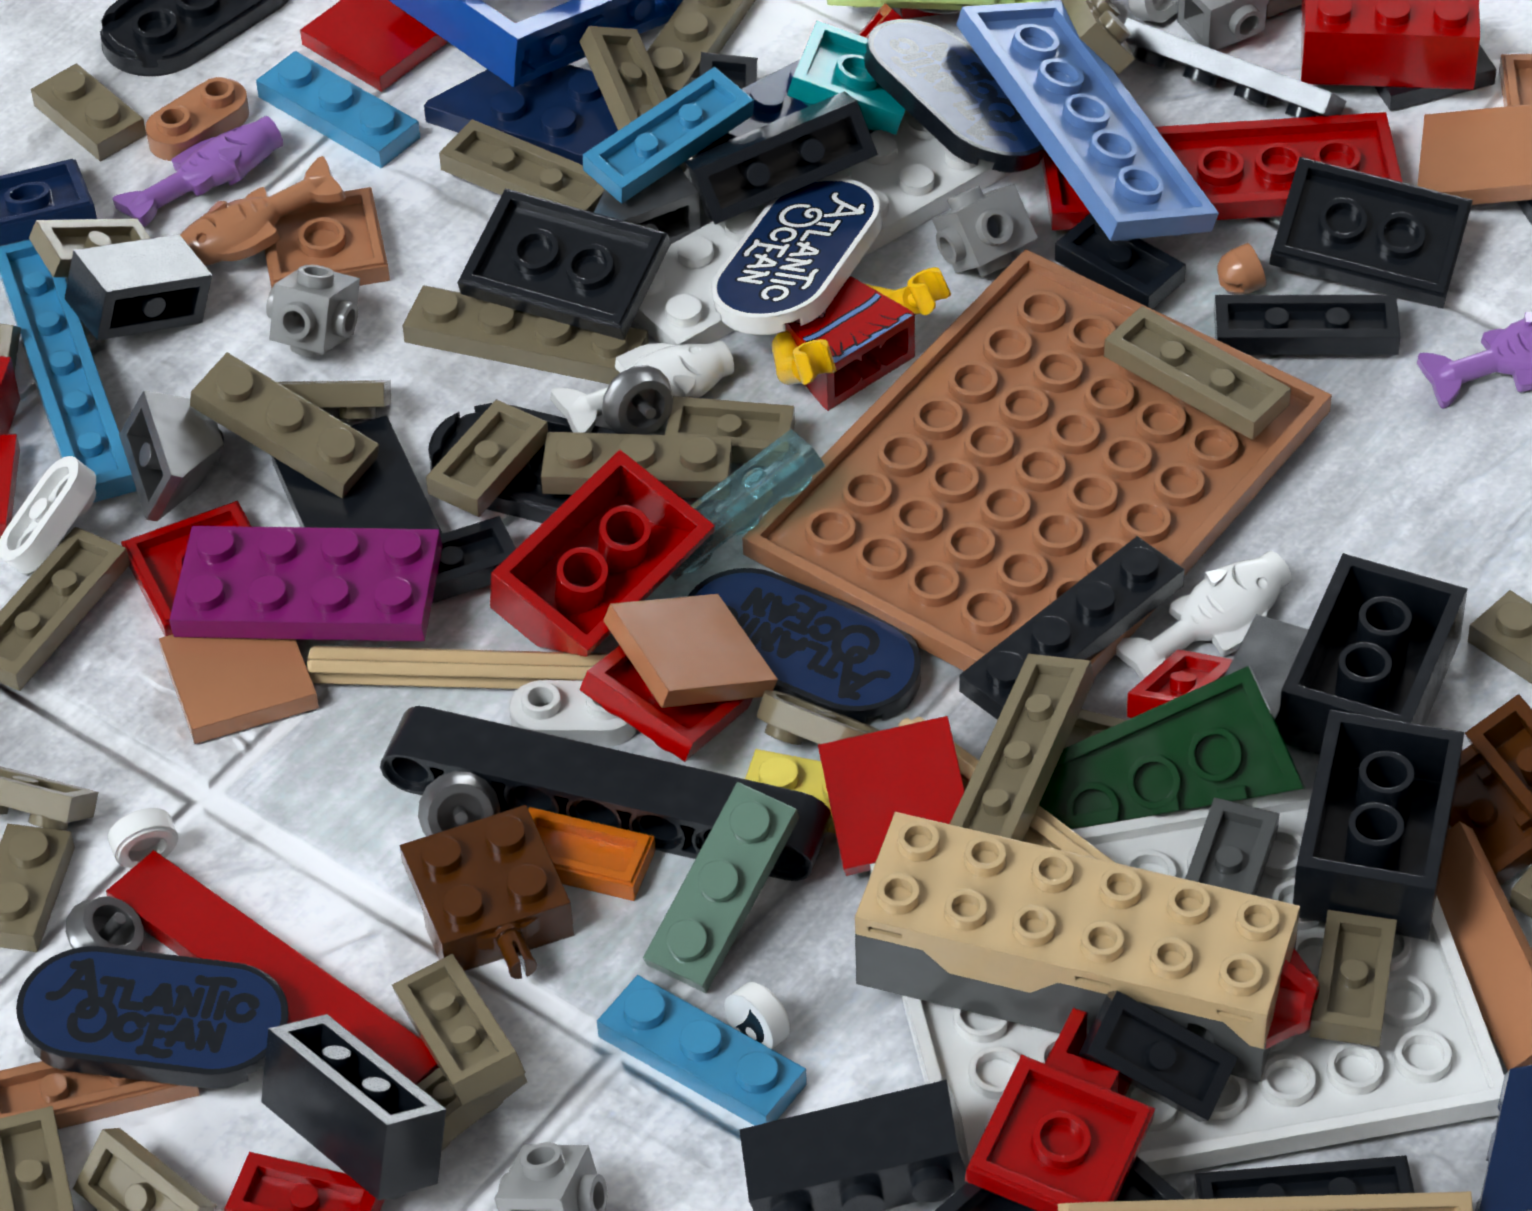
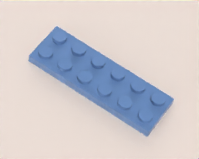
(1087, 121)

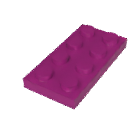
(307, 583)

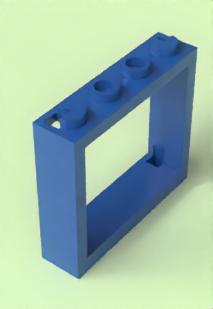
(535, 44)

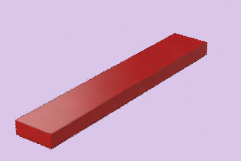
(205, 926)

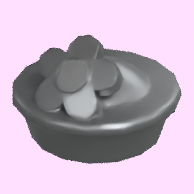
(638, 401)
(455, 801)
(104, 924)

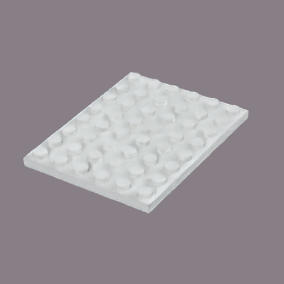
(1314, 1091)

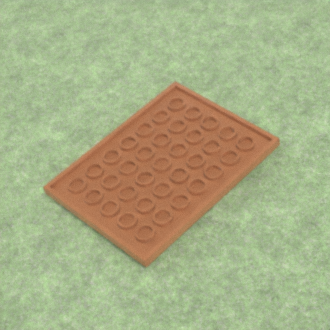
(1019, 470)

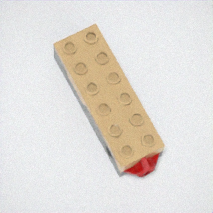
(1052, 931)

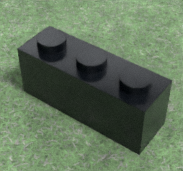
(781, 157)
(353, 1106)
(859, 1154)

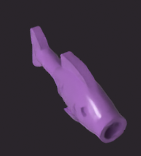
(204, 167)
(1506, 352)

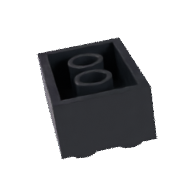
(1372, 650)
(1378, 821)

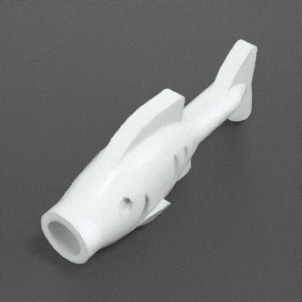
(689, 368)
(1215, 611)

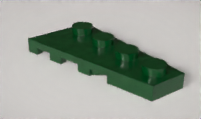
(1175, 758)

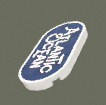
(796, 256)

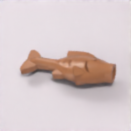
(247, 224)

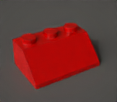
(1390, 43)
(597, 549)

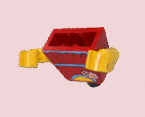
(856, 337)

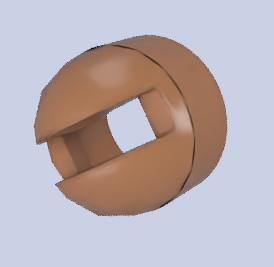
(1241, 271)

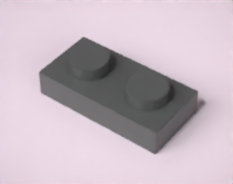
(1234, 846)

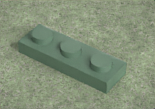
(721, 887)

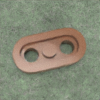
(197, 116)

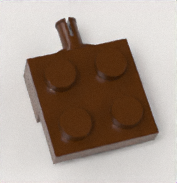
(1497, 787)
(489, 891)

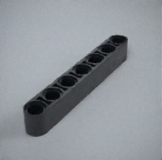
(590, 783)

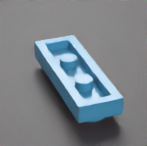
(338, 109)
(668, 135)
(701, 1052)

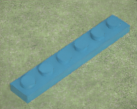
(64, 369)

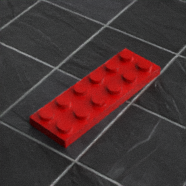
(1251, 164)

